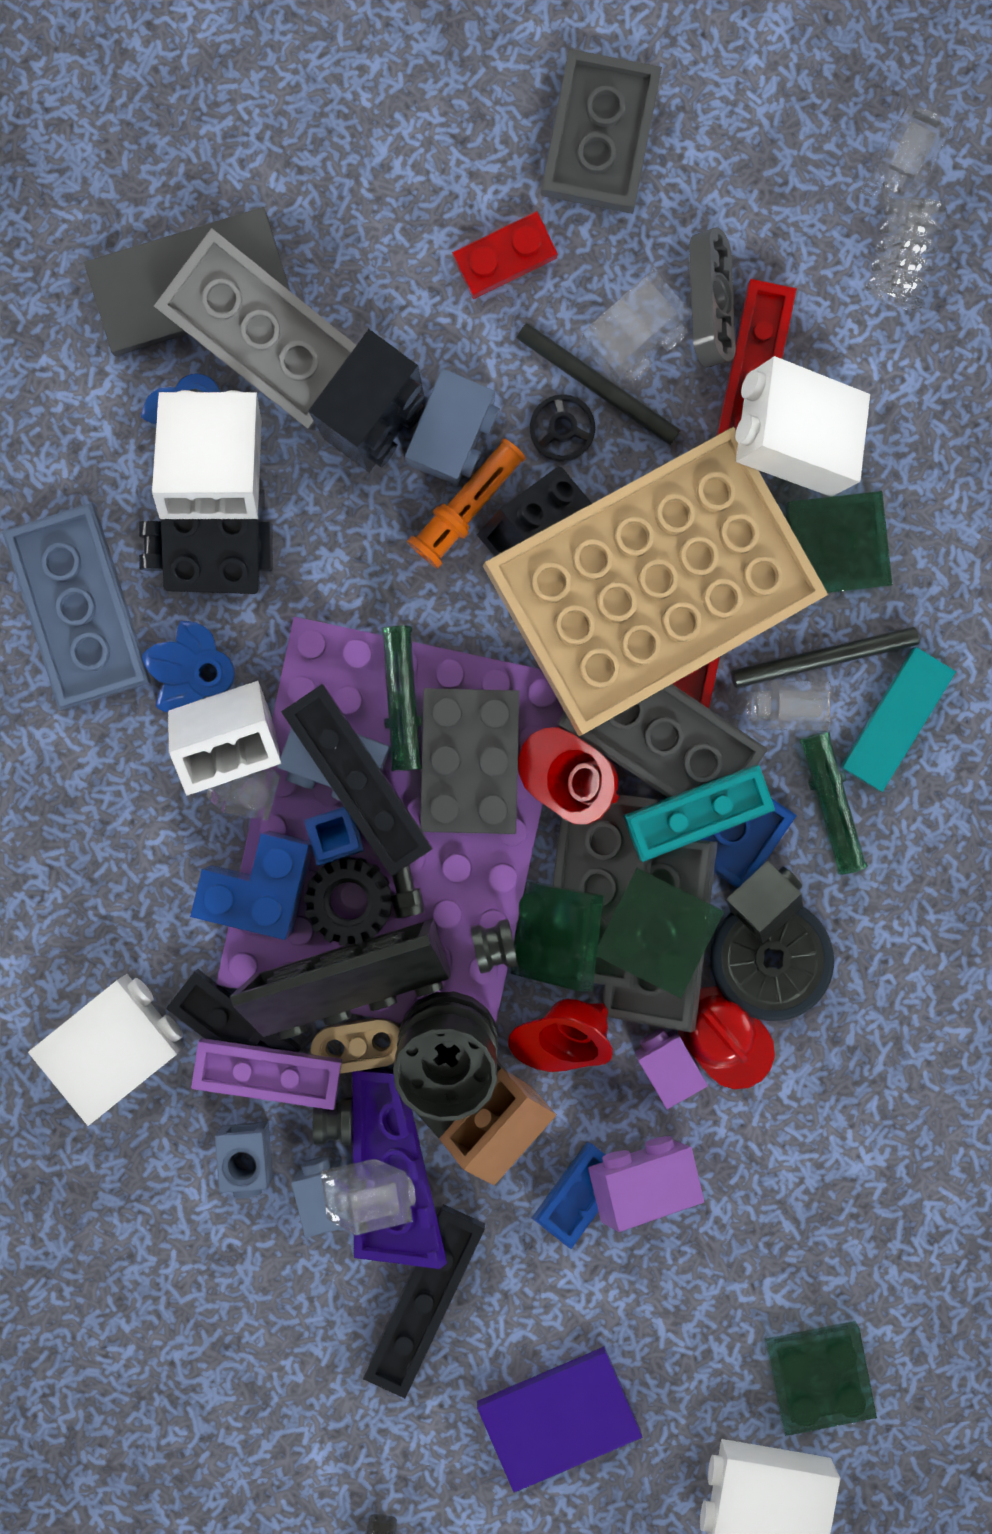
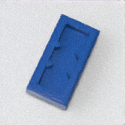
(572, 1200)

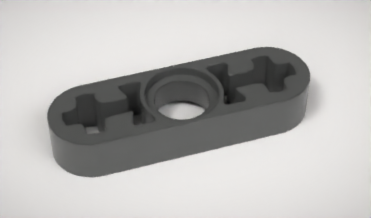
(712, 297)

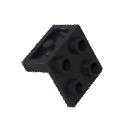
(533, 511)
(212, 554)

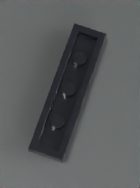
(357, 780)
(423, 1306)

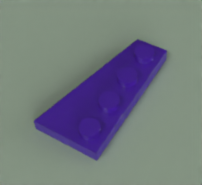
(387, 1132)

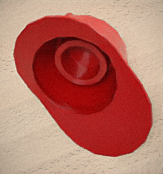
(568, 775)
(565, 1039)
(729, 1042)

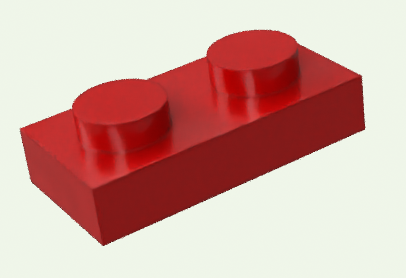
(505, 255)

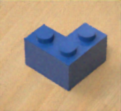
(262, 900)

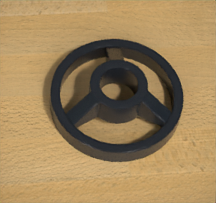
(553, 435)

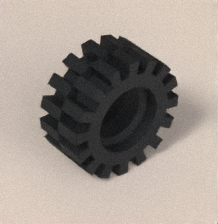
(338, 928)

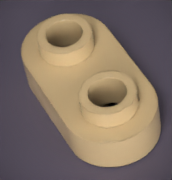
(358, 1043)

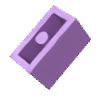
(645, 1183)

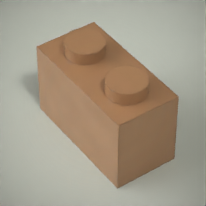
(500, 1131)

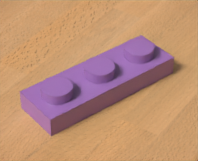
(266, 1073)

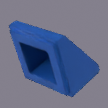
(333, 836)

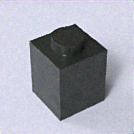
(766, 900)

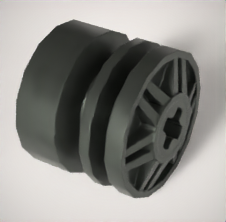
(446, 1056)

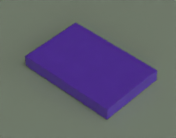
(559, 1419)

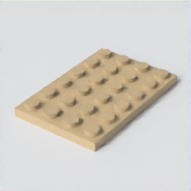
(654, 581)

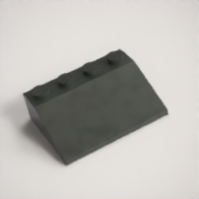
(343, 980)

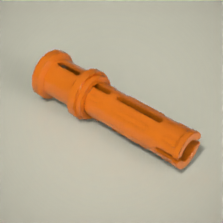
(452, 519)

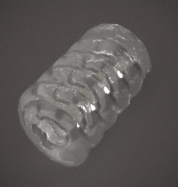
(902, 249)

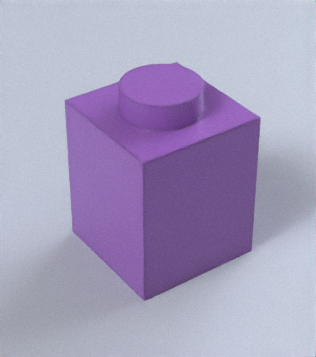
(669, 1067)

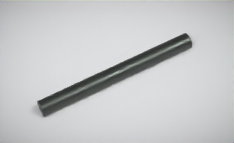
(598, 384)
(825, 657)

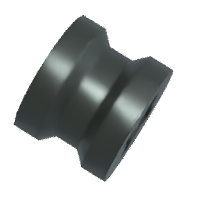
(494, 946)
(334, 1124)

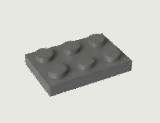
(601, 131)
(469, 761)

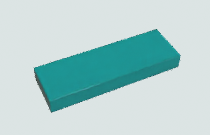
(897, 719)
(699, 813)

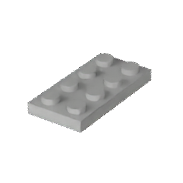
(255, 325)

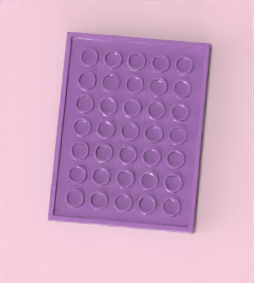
(464, 876)

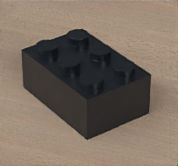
(370, 402)

